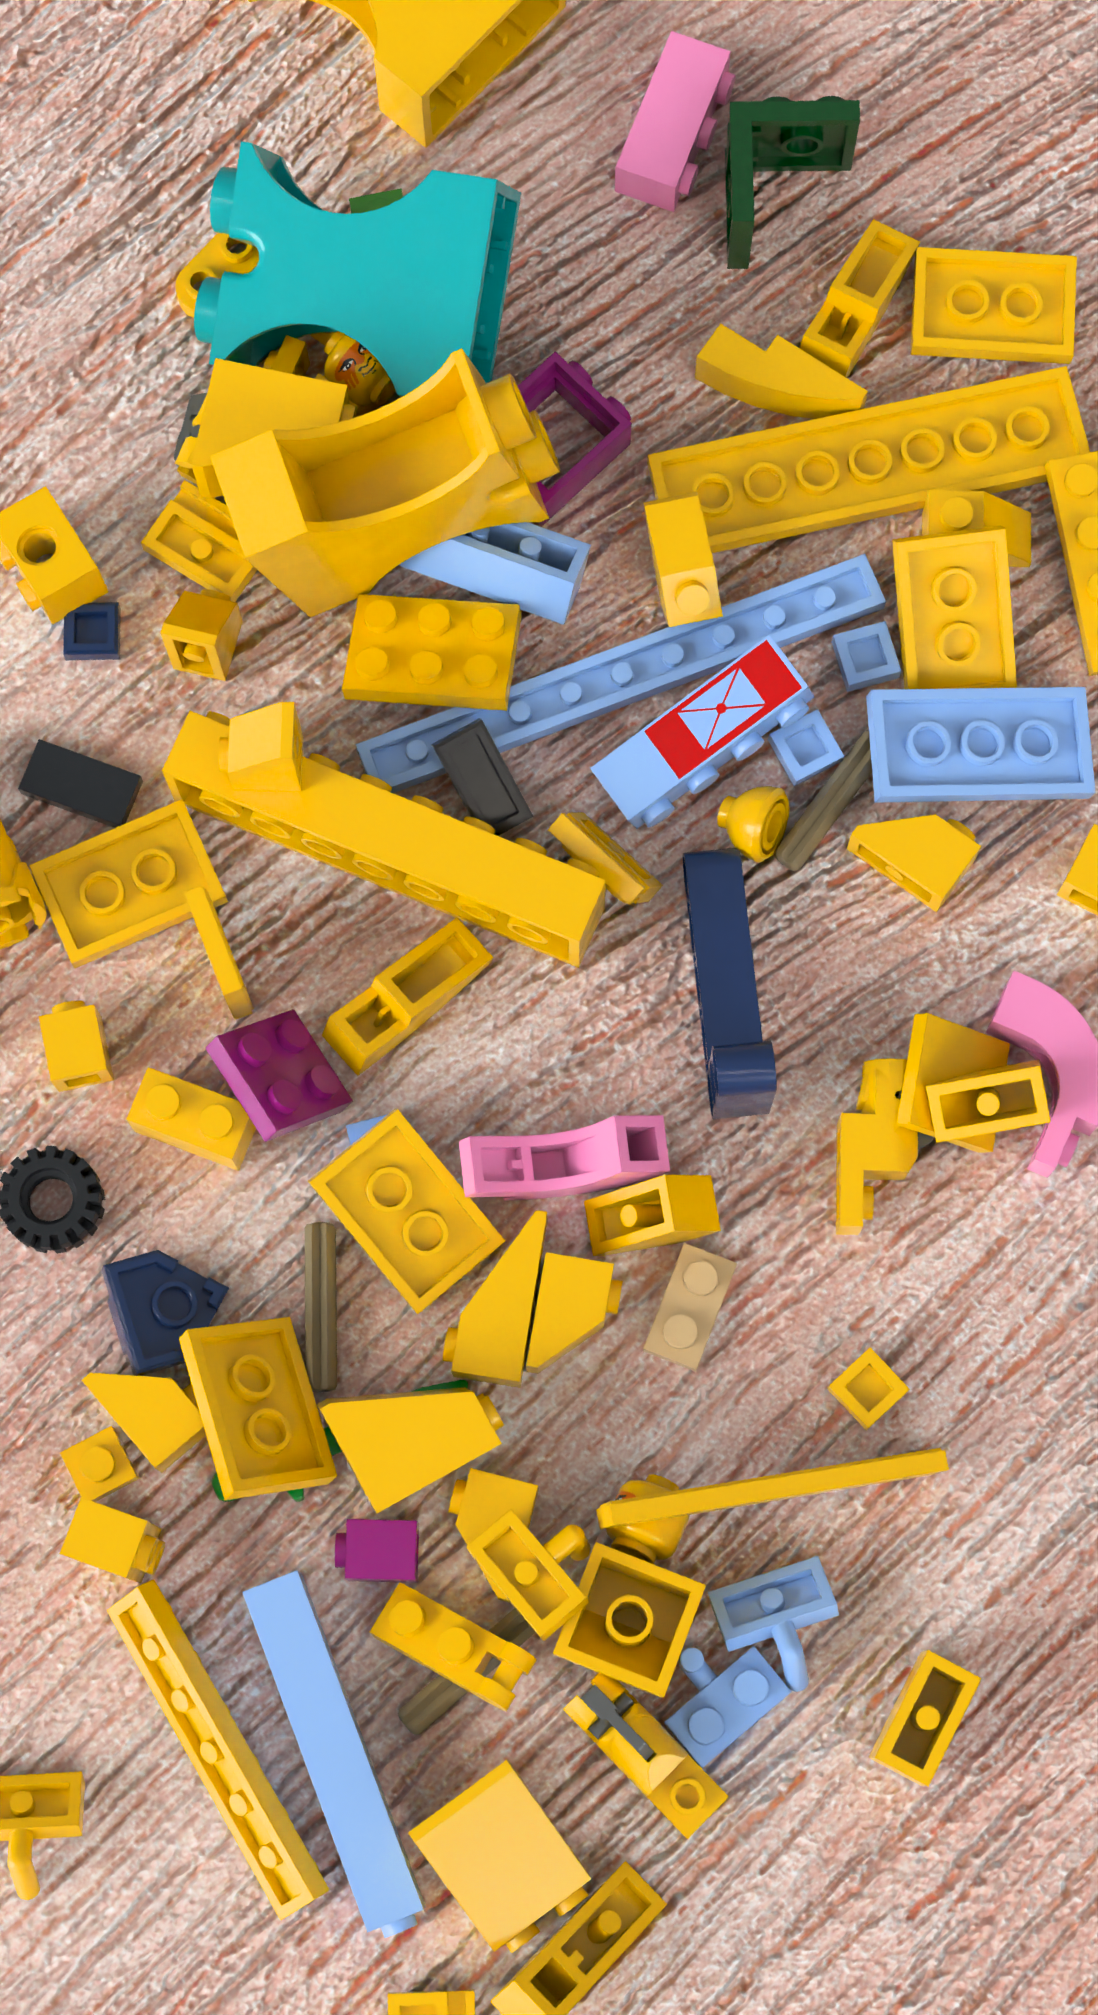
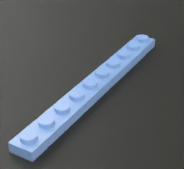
(634, 670)

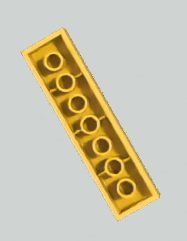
(399, 845)

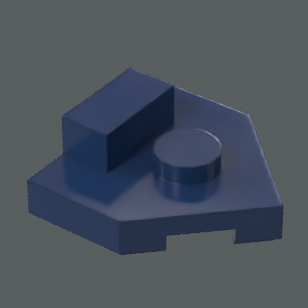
(155, 1304)

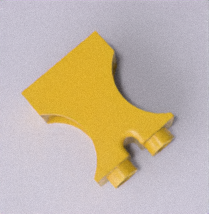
(441, 52)
(357, 497)

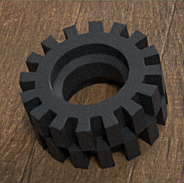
(32, 1171)

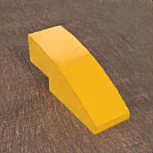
(859, 297)
(775, 379)
(405, 996)

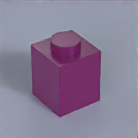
(378, 1550)

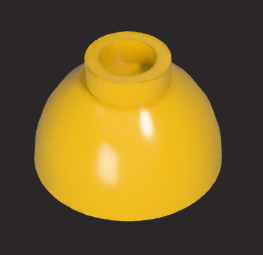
(755, 821)

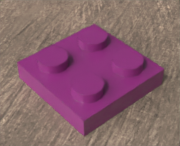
(279, 1074)

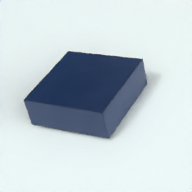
(93, 632)

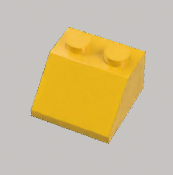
(632, 1620)

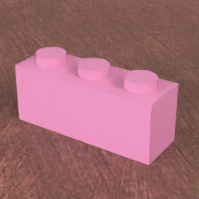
(674, 122)

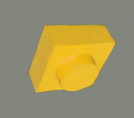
(868, 1388)
(99, 1465)

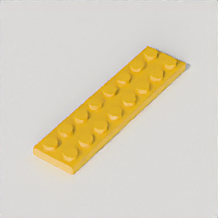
(875, 459)

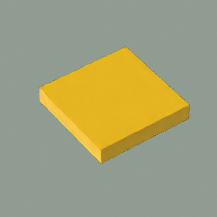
(219, 952)
(939, 1053)

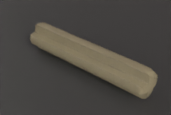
(826, 806)
(320, 1306)
(443, 1694)

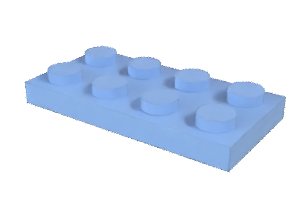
(980, 744)

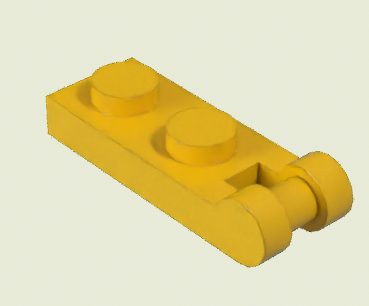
(451, 1645)

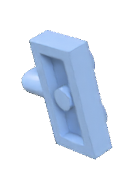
(775, 1608)
(725, 1702)

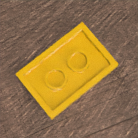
(993, 305)
(955, 610)
(432, 652)
(126, 883)
(406, 1211)
(257, 1407)

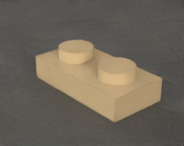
(689, 1307)

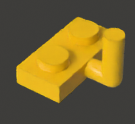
(531, 1572)
(37, 1809)

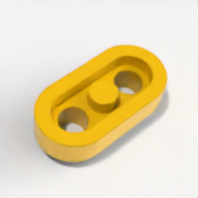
(213, 262)

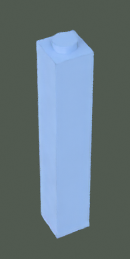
(335, 1754)

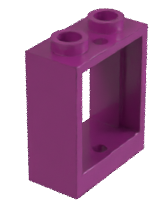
(604, 414)

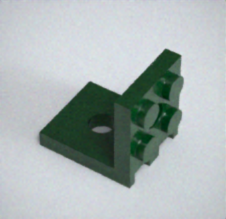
(780, 137)

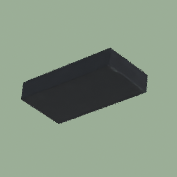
(482, 777)
(80, 784)

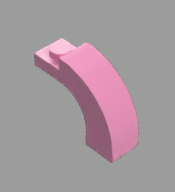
(1062, 1040)
(567, 1162)

